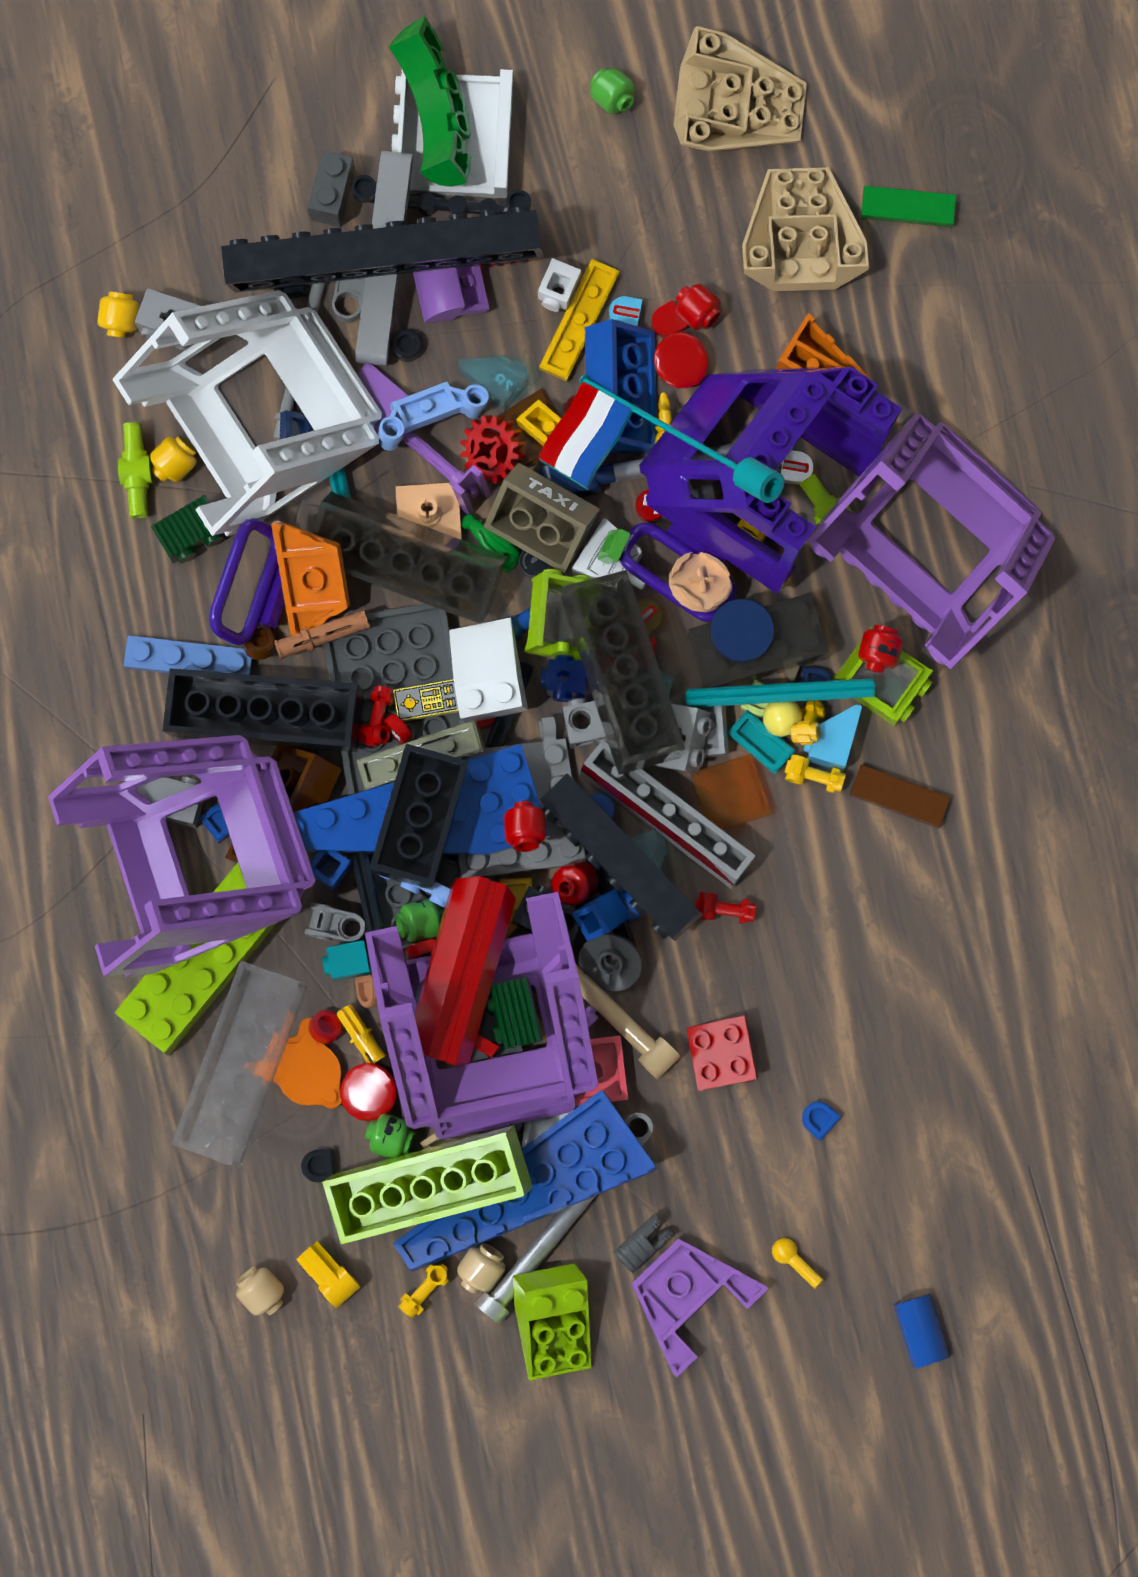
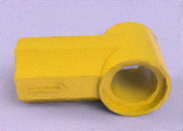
(333, 1280)

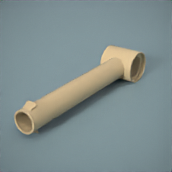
(656, 1055)

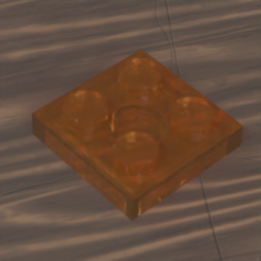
(731, 793)

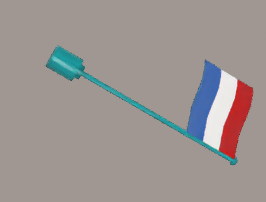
(595, 425)

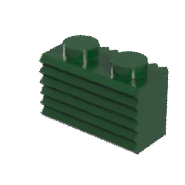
(184, 532)
(514, 1014)

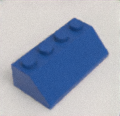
(623, 362)

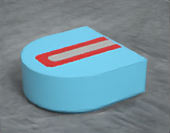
(626, 310)

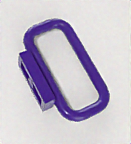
(681, 544)
(268, 598)

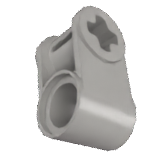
(329, 924)

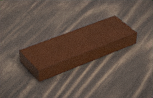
(899, 796)

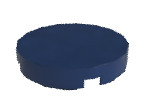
(742, 630)

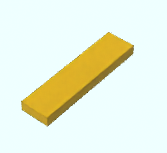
(581, 312)

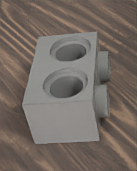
(583, 737)

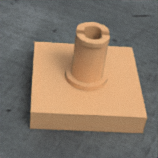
(430, 506)

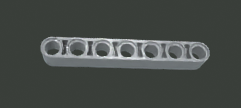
(381, 291)

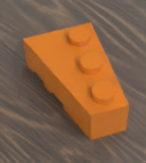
(814, 349)

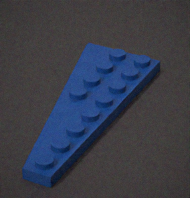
(566, 1164)

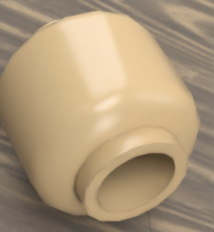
(481, 1268)
(260, 1291)

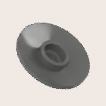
(609, 973)

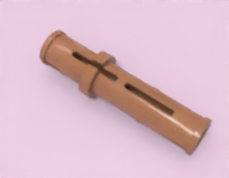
(356, 622)

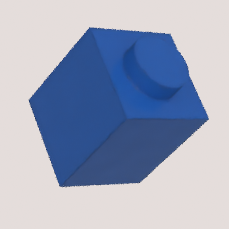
(330, 868)
(601, 915)

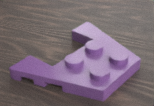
(678, 1286)

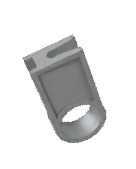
(348, 288)

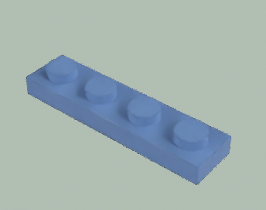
(162, 654)

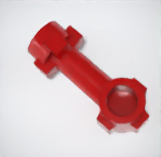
(376, 733)
(710, 906)

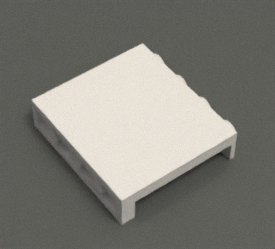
(489, 115)

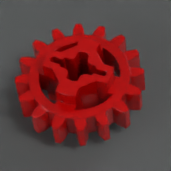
(482, 443)

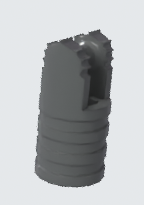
(637, 1248)

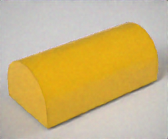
(538, 421)

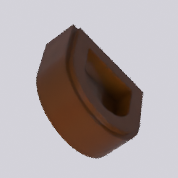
(261, 644)

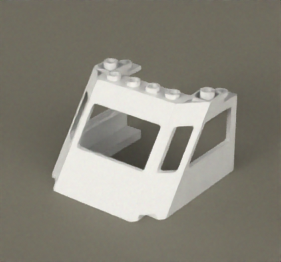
(309, 367)

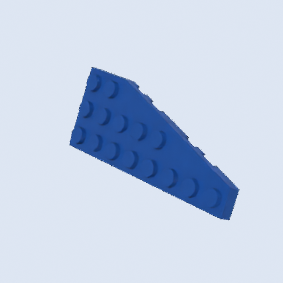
(489, 790)

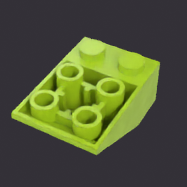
(553, 1320)

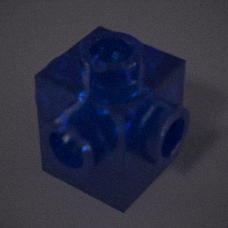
(564, 667)

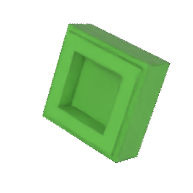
(613, 546)

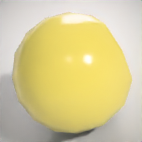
(780, 717)

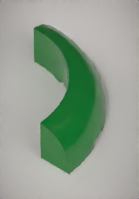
(438, 103)

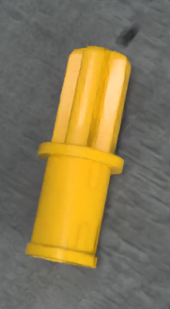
(360, 1034)

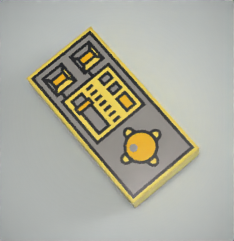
(426, 700)

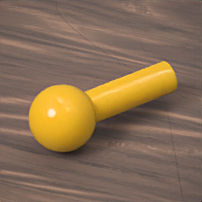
(785, 1252)

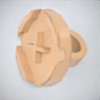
(700, 582)

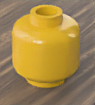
(118, 314)
(173, 459)

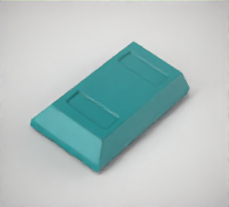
(759, 742)

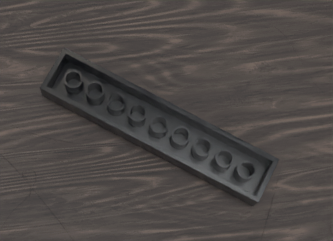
(382, 250)

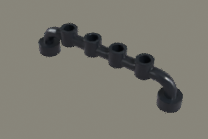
(365, 189)

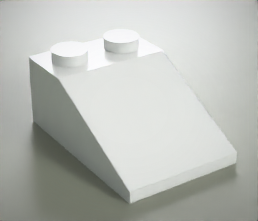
(487, 671)

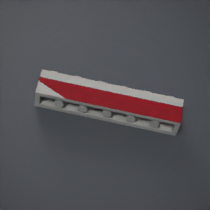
(669, 816)

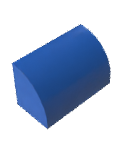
(921, 1331)

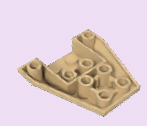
(735, 96)
(803, 233)

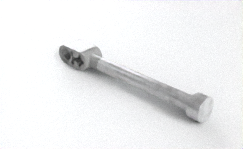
(495, 1303)

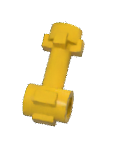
(808, 730)
(798, 769)
(435, 1276)

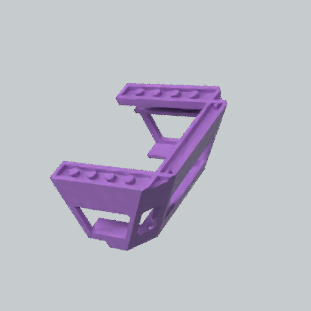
(976, 498)
(257, 822)
(501, 1088)

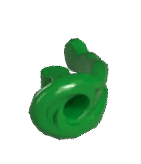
(491, 541)

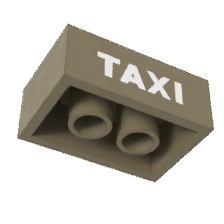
(541, 517)

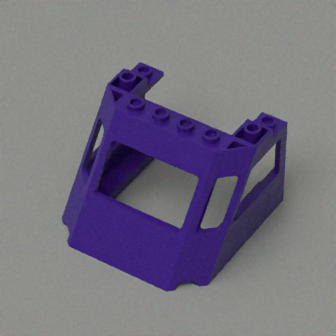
(824, 406)

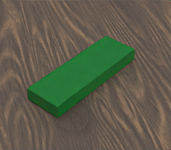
(908, 206)

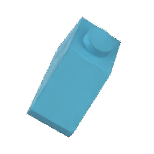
(835, 740)

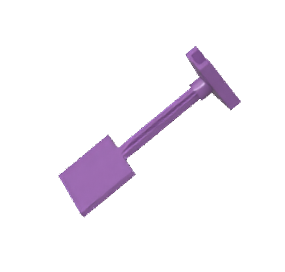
(465, 485)

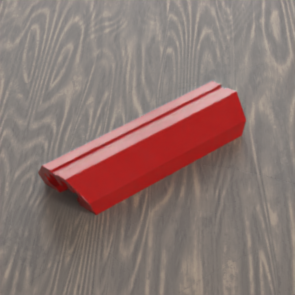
(462, 968)

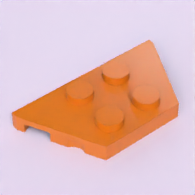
(310, 576)

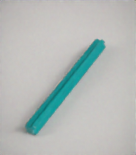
(780, 693)

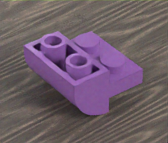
(451, 293)

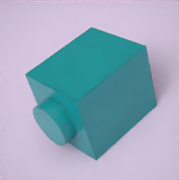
(347, 961)

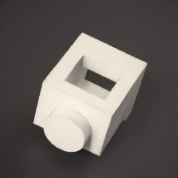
(561, 276)

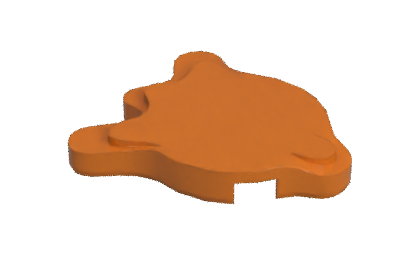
(309, 1071)

